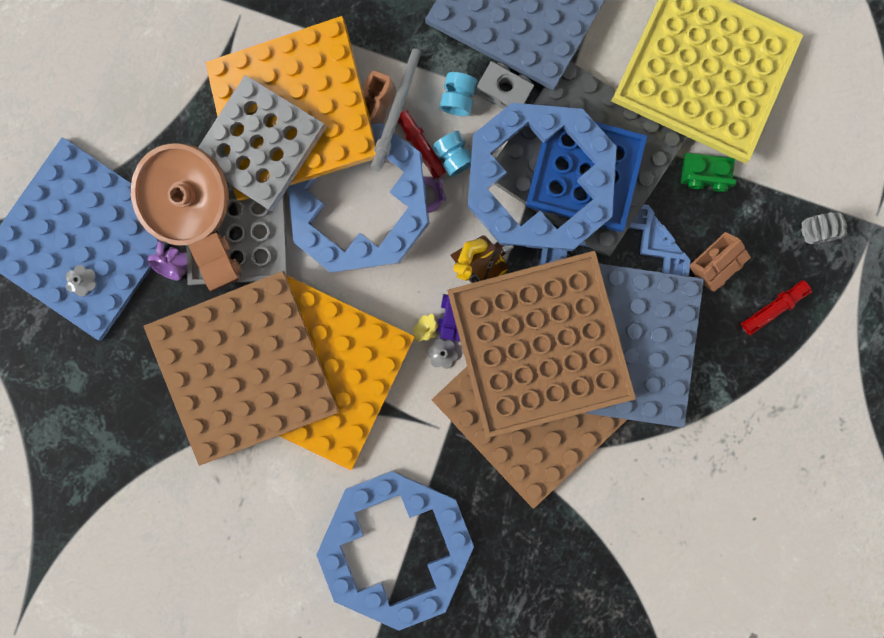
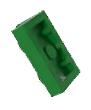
(708, 171)

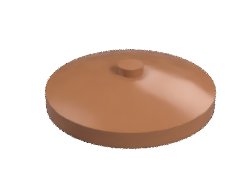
(179, 194)

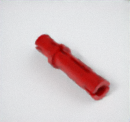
(415, 136)
(784, 302)

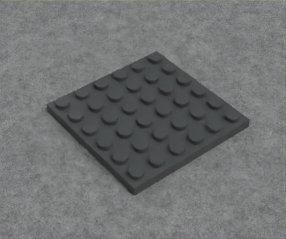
(586, 92)

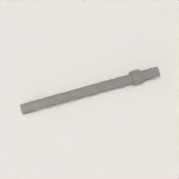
(383, 145)

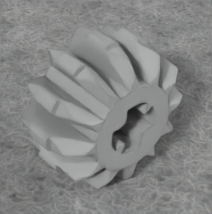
(824, 228)

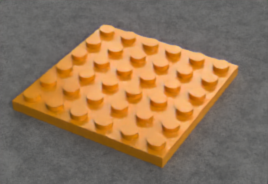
(315, 74)
(360, 364)

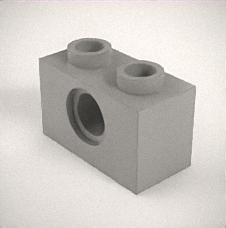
(496, 75)

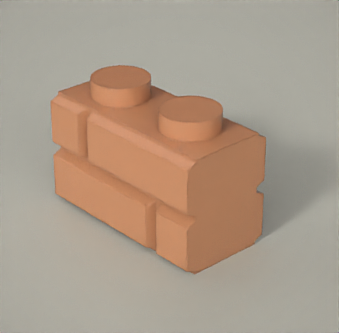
(720, 261)

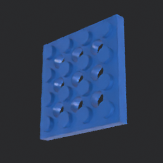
(565, 204)

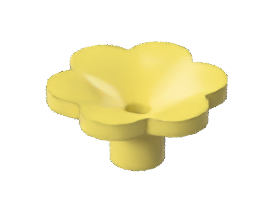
(425, 328)

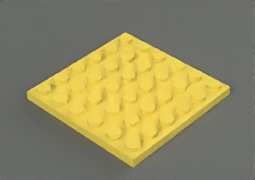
(709, 72)

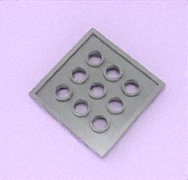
(255, 126)
(248, 244)

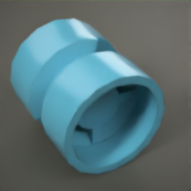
(457, 98)
(453, 152)

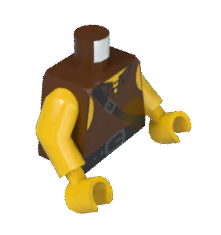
(480, 260)

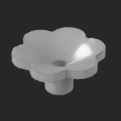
(85, 280)
(446, 360)

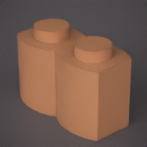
(378, 95)
(215, 262)

